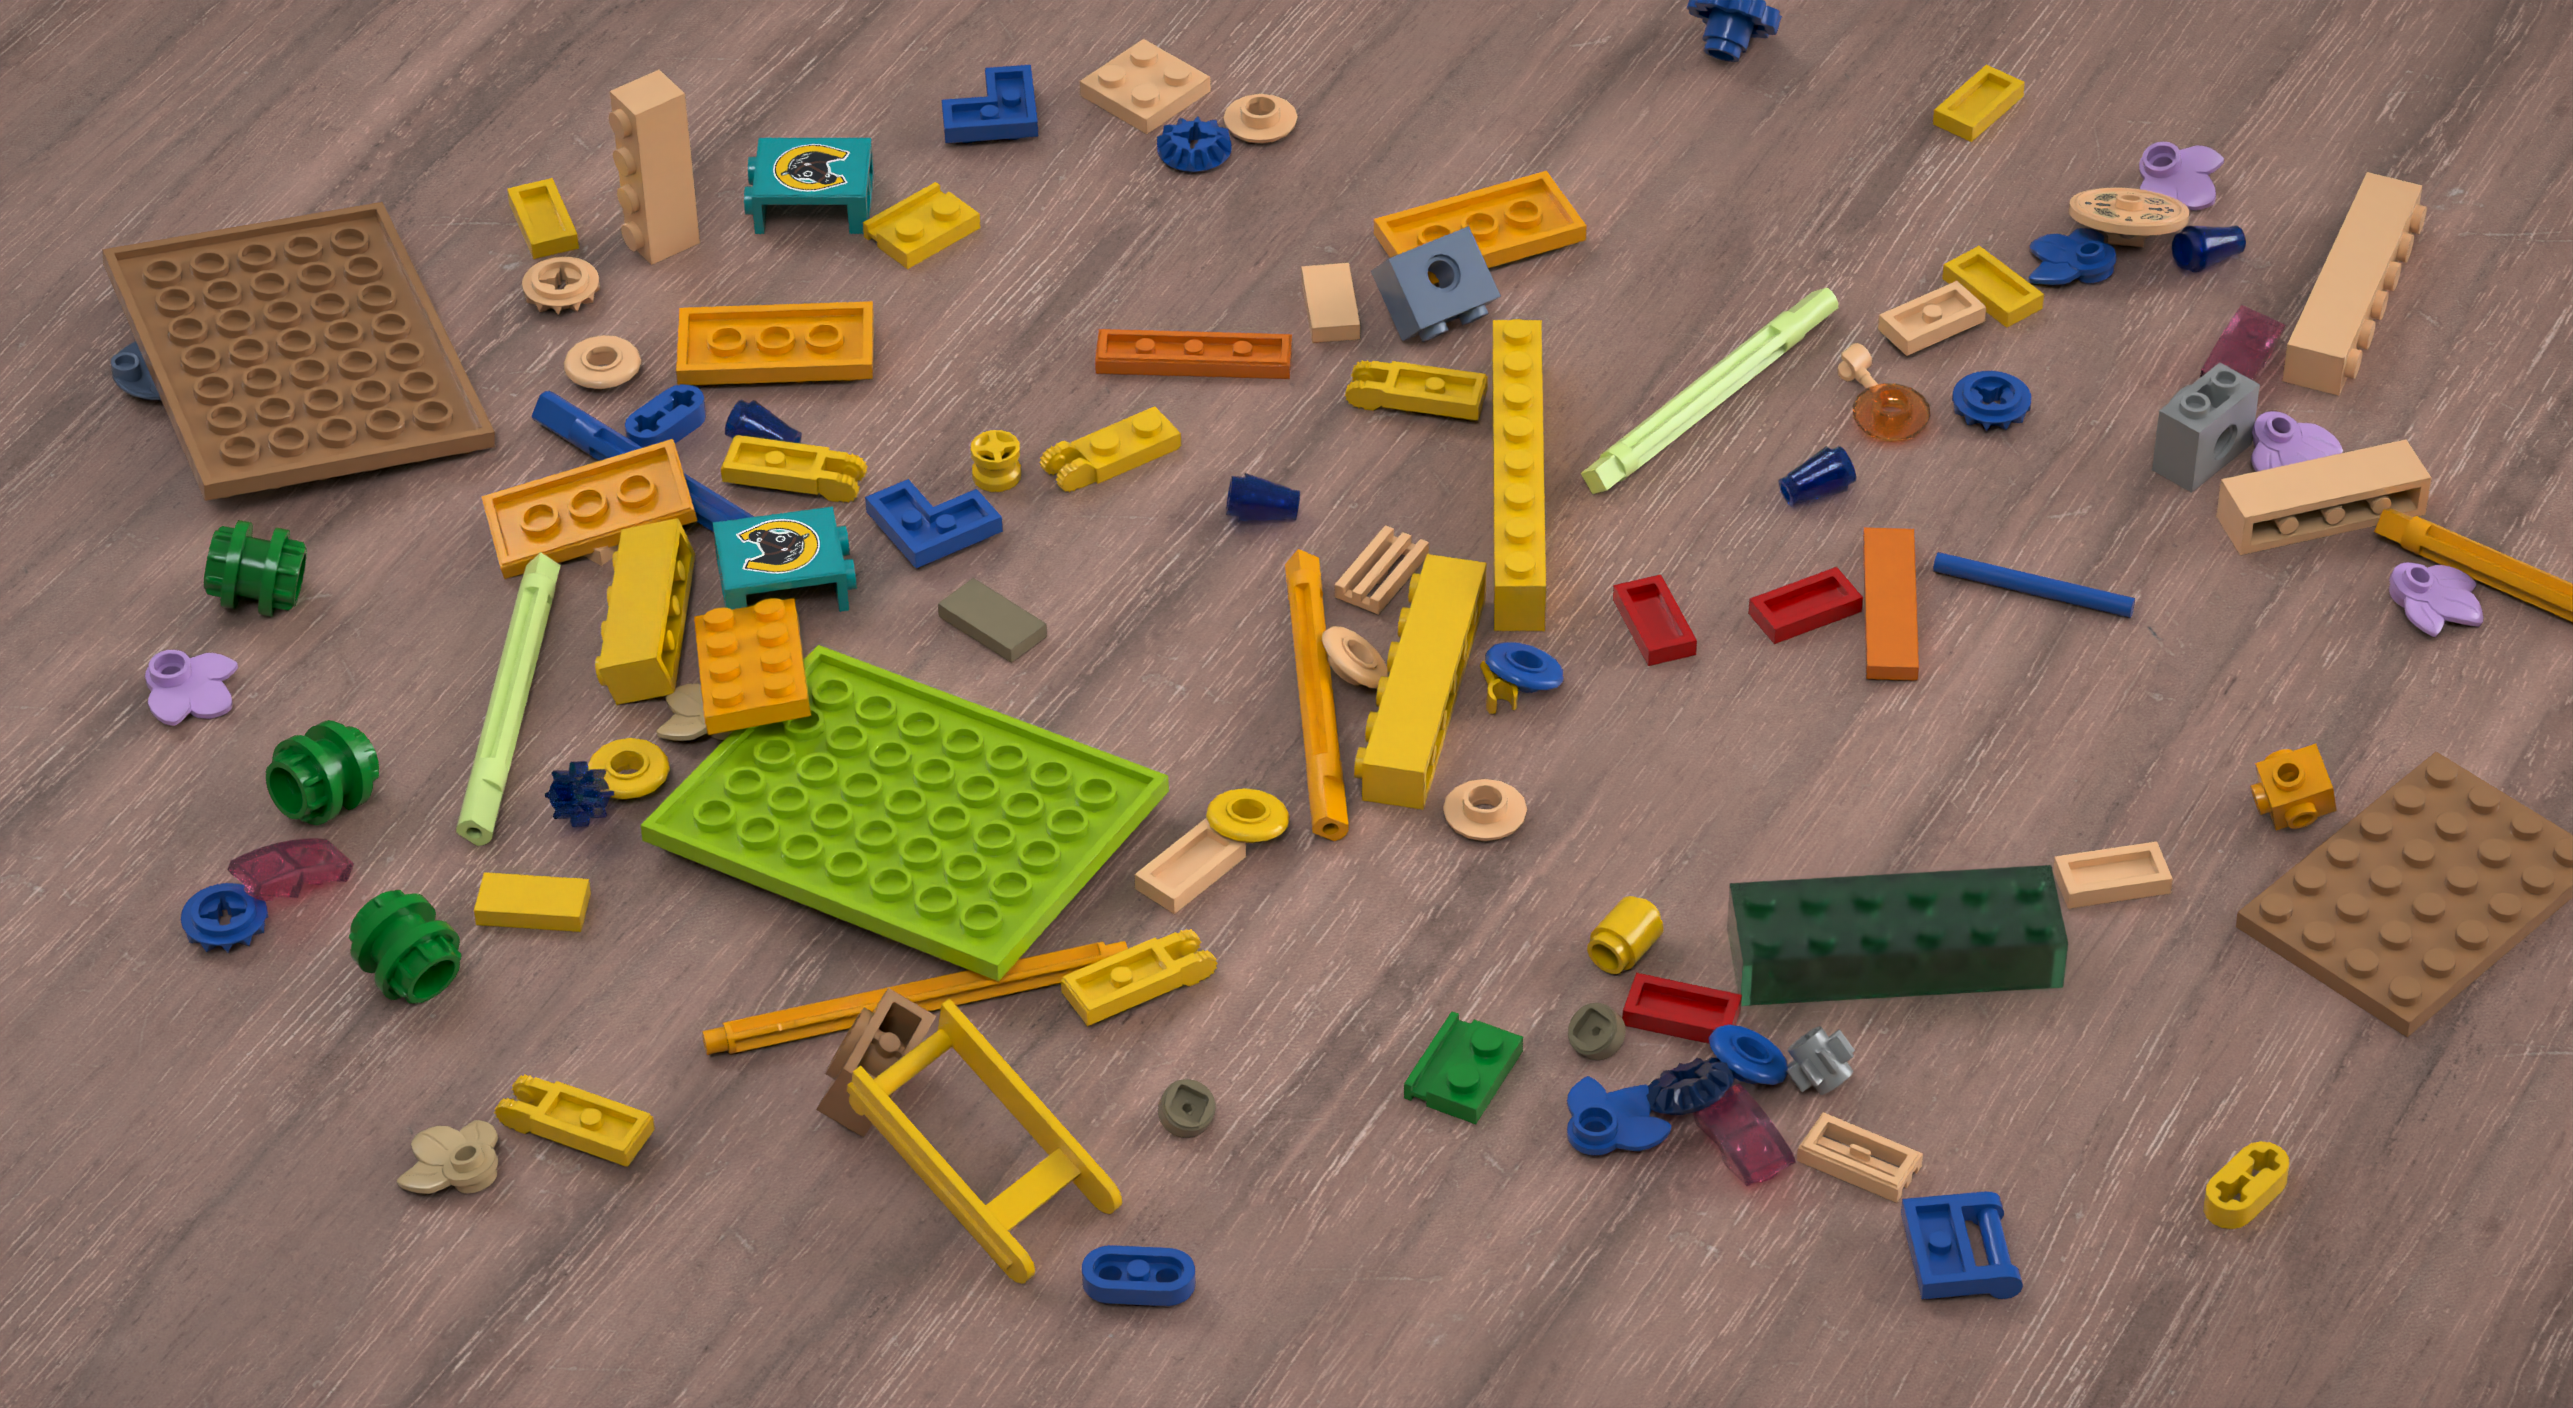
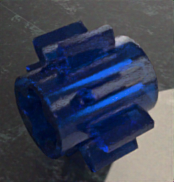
(579, 794)

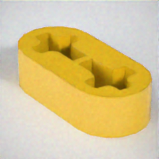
(2255, 1191)

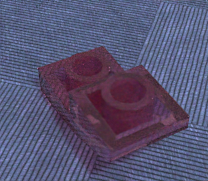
(2245, 343)
(286, 865)
(1745, 1136)

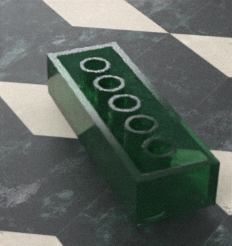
(1896, 935)

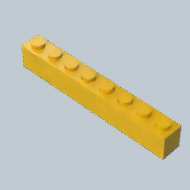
(1518, 476)

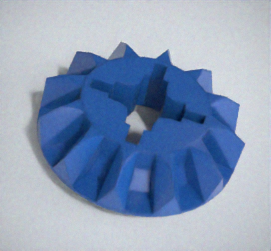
(1209, 152)
(1991, 387)
(203, 912)

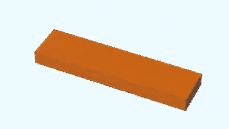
(1193, 354)
(1890, 604)

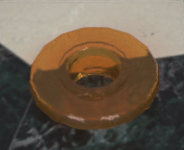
(1891, 425)

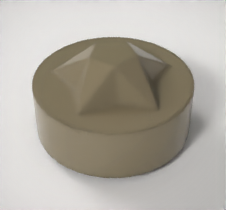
(1596, 1031)
(1186, 1108)

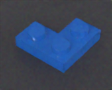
(1002, 114)
(928, 531)

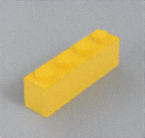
(646, 612)

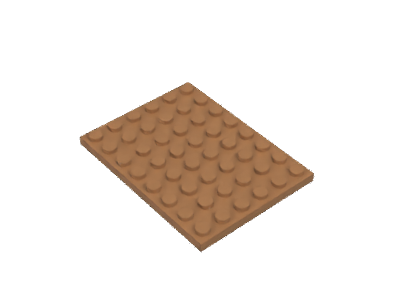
(296, 350)

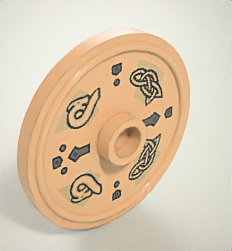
(2128, 214)

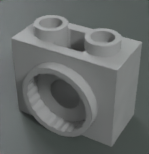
(2205, 427)

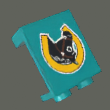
(811, 174)
(783, 554)

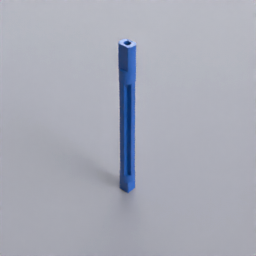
(604, 442)

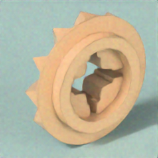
(543, 278)

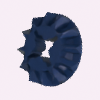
(1690, 1087)

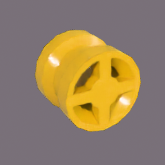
(996, 461)

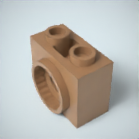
(874, 1043)

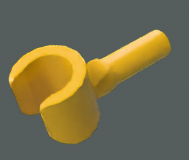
(1498, 689)

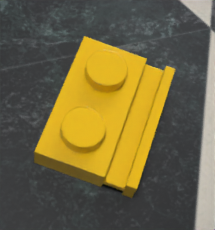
(921, 225)

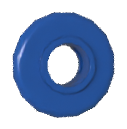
(1524, 666)
(1748, 1055)

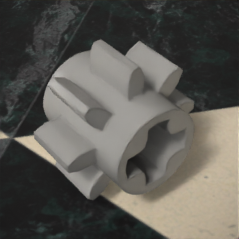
(1820, 1060)

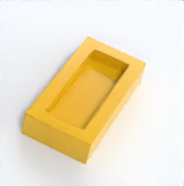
(1978, 103)
(542, 218)
(1995, 285)
(532, 902)

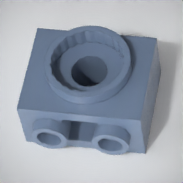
(1425, 309)

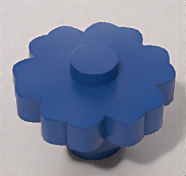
(1733, 24)

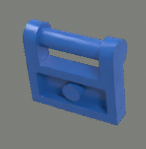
(1944, 1252)

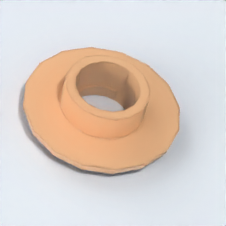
(1260, 118)
(617, 353)
(1353, 657)
(1484, 823)

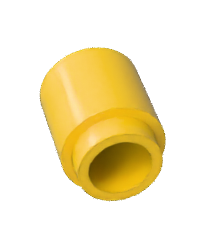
(1625, 934)

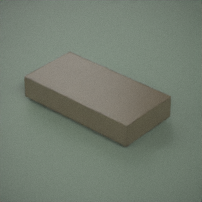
(992, 620)

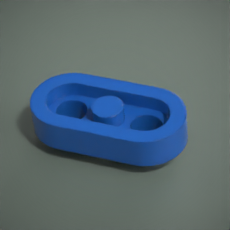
(1138, 1275)

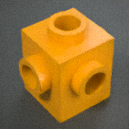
(2293, 787)

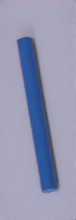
(2034, 584)

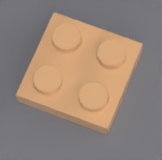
(1145, 86)

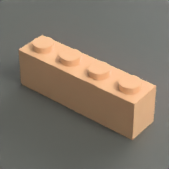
(654, 167)
(2322, 496)

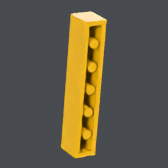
(1422, 682)

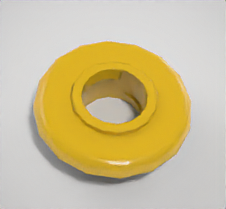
(635, 755)
(1247, 815)

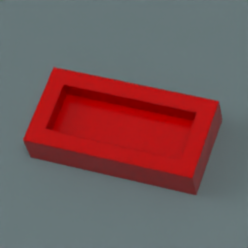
(1805, 605)
(1654, 620)
(1679, 1008)

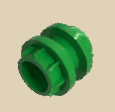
(255, 568)
(322, 772)
(405, 946)

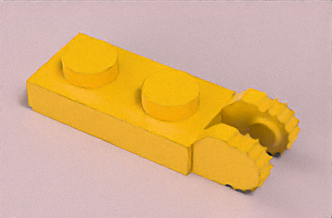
(1417, 389)
(1111, 450)
(793, 468)
(1137, 975)
(576, 1119)

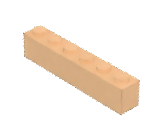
(2354, 284)

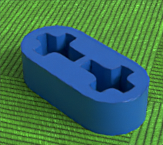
(667, 416)

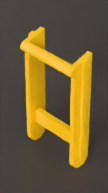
(989, 1222)

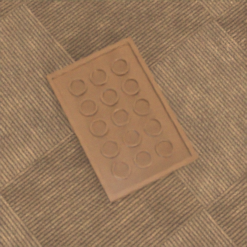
(2417, 894)

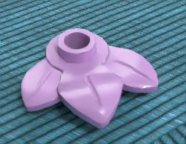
(2181, 173)
(2285, 442)
(2435, 596)
(188, 685)

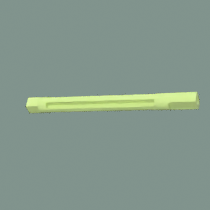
(1708, 391)
(508, 701)

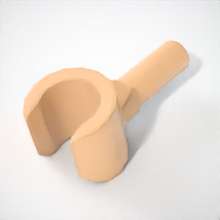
(1855, 365)

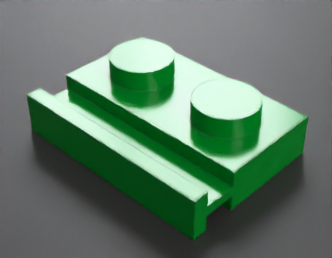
(1463, 1067)

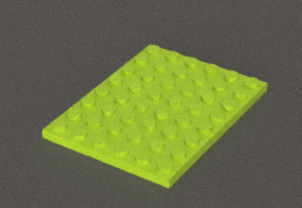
(909, 813)

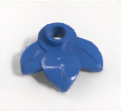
(2074, 256)
(1612, 1119)

